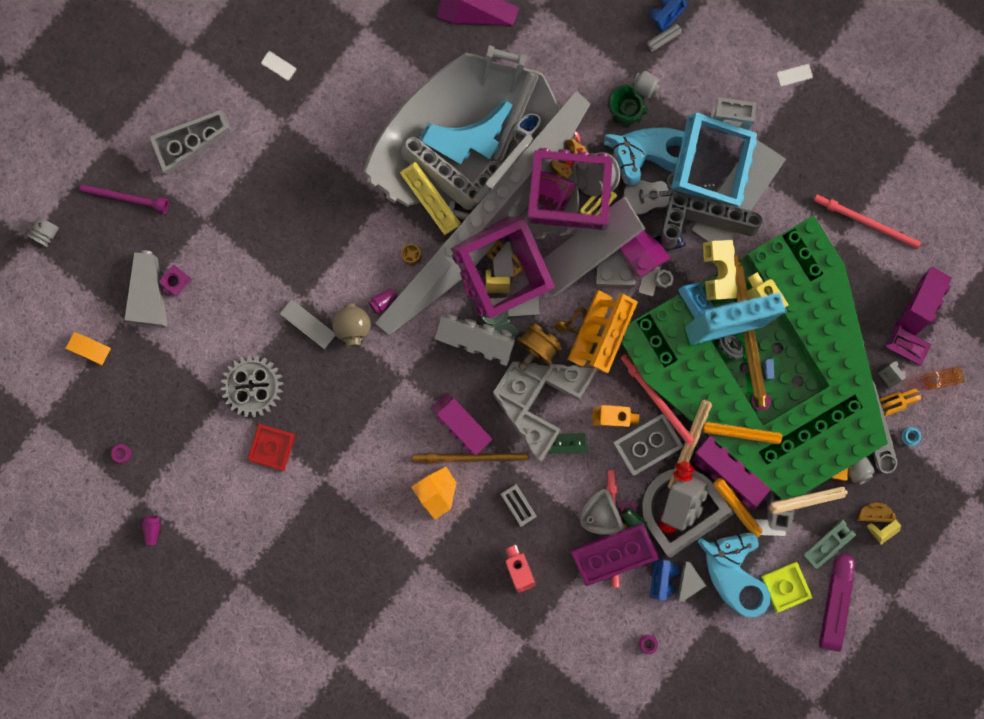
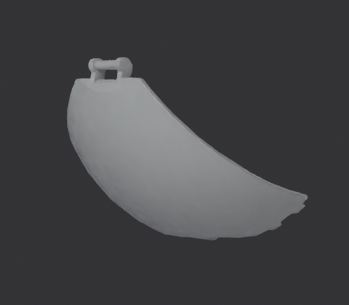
(457, 98)

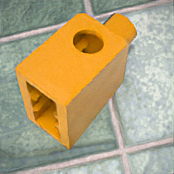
(608, 416)

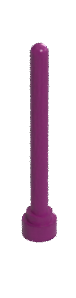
(159, 204)

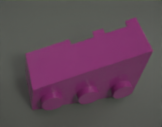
(925, 301)
(460, 424)

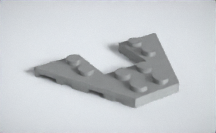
(519, 390)

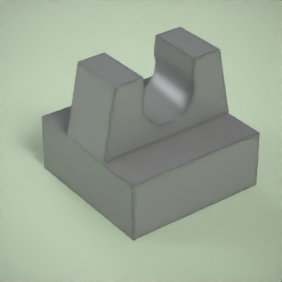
(892, 374)

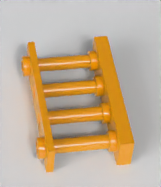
(612, 335)

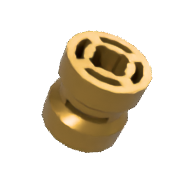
(411, 251)

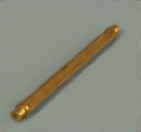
(750, 340)

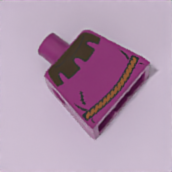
(554, 191)

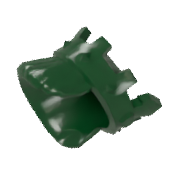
(626, 105)

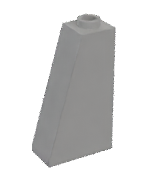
(145, 294)

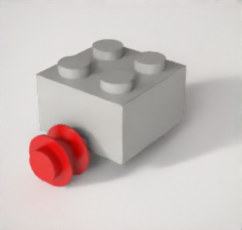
(683, 500)

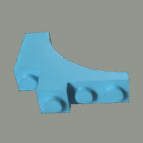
(479, 136)

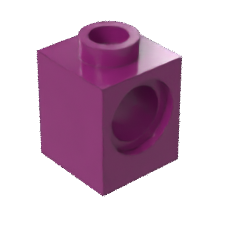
(183, 281)

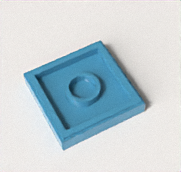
(696, 300)

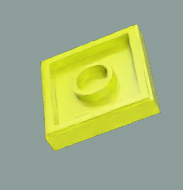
(786, 587)

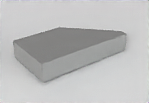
(503, 262)

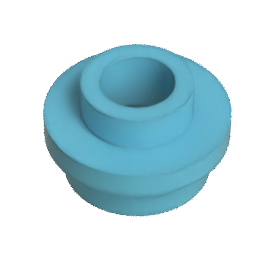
(917, 436)

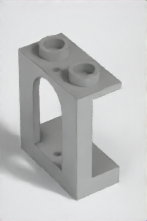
(735, 112)

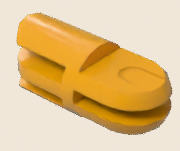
(899, 401)

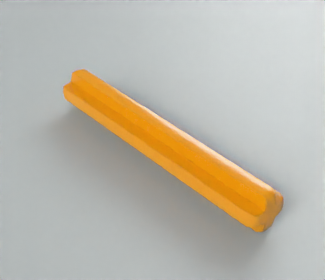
(744, 433)
(738, 508)

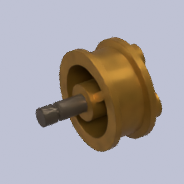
(538, 345)

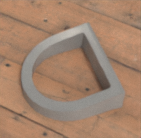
(695, 533)

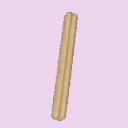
(695, 432)
(807, 500)

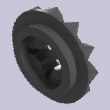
(731, 347)

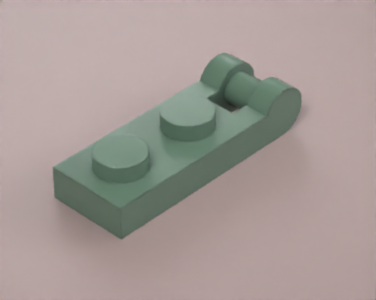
(828, 545)

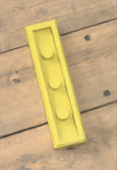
(430, 198)

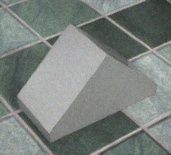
(689, 582)

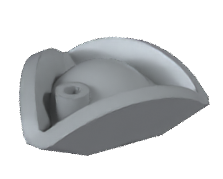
(601, 514)

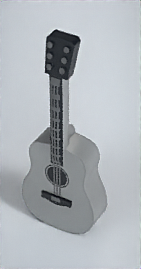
(651, 196)

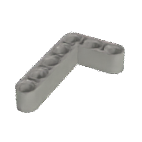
(451, 175)

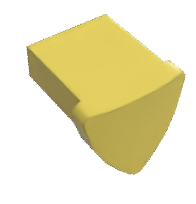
(496, 284)
(886, 533)

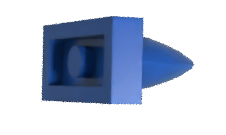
(668, 14)
(661, 573)

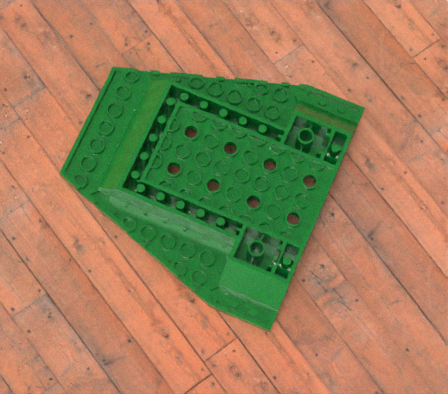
(818, 344)

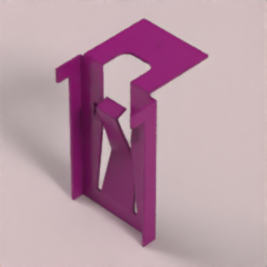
(918, 350)

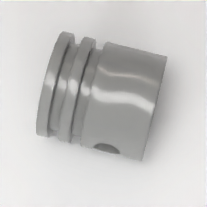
(43, 231)

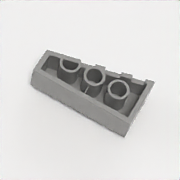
(187, 140)
(475, 337)

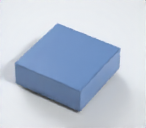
(768, 369)

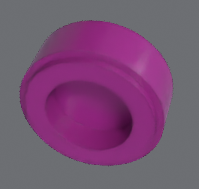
(121, 453)

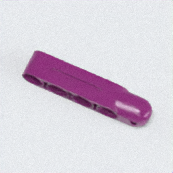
(837, 603)

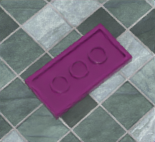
(614, 554)

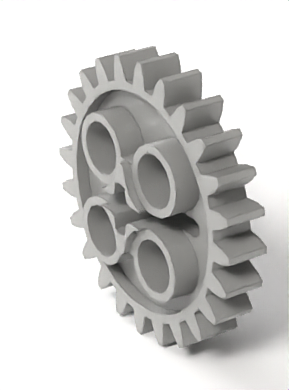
(251, 369)

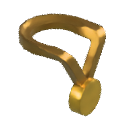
(562, 327)

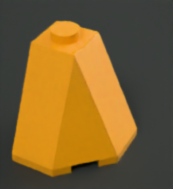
(436, 492)

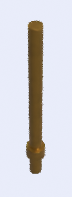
(432, 457)

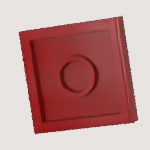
(271, 447)

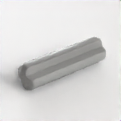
(664, 37)

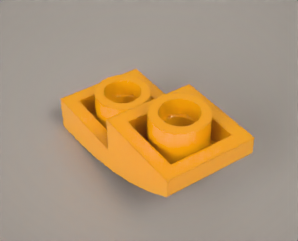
(87, 348)

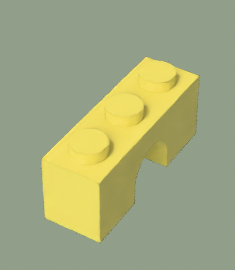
(722, 255)

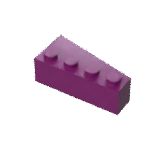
(719, 465)

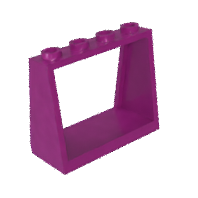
(563, 218)
(527, 253)

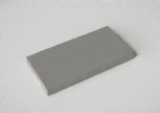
(502, 169)

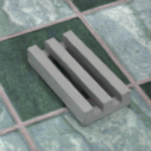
(527, 519)

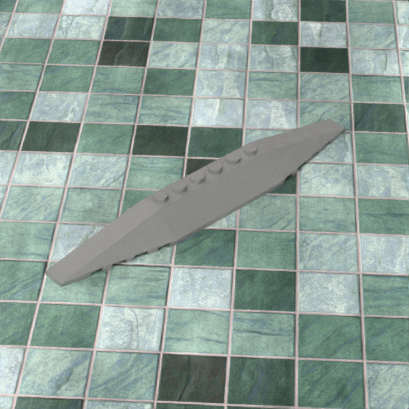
(505, 199)

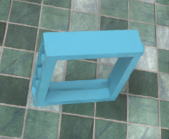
(687, 153)
(735, 318)

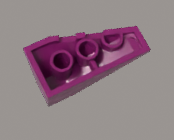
(478, 12)
(643, 254)

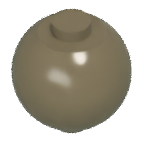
(351, 325)

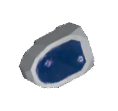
(529, 124)

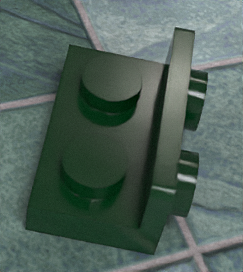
(569, 444)

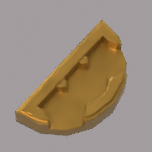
(876, 512)

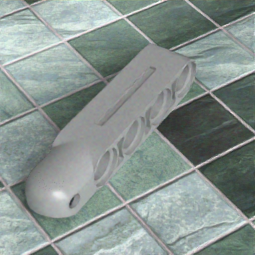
(885, 456)

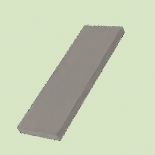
(760, 174)
(592, 246)

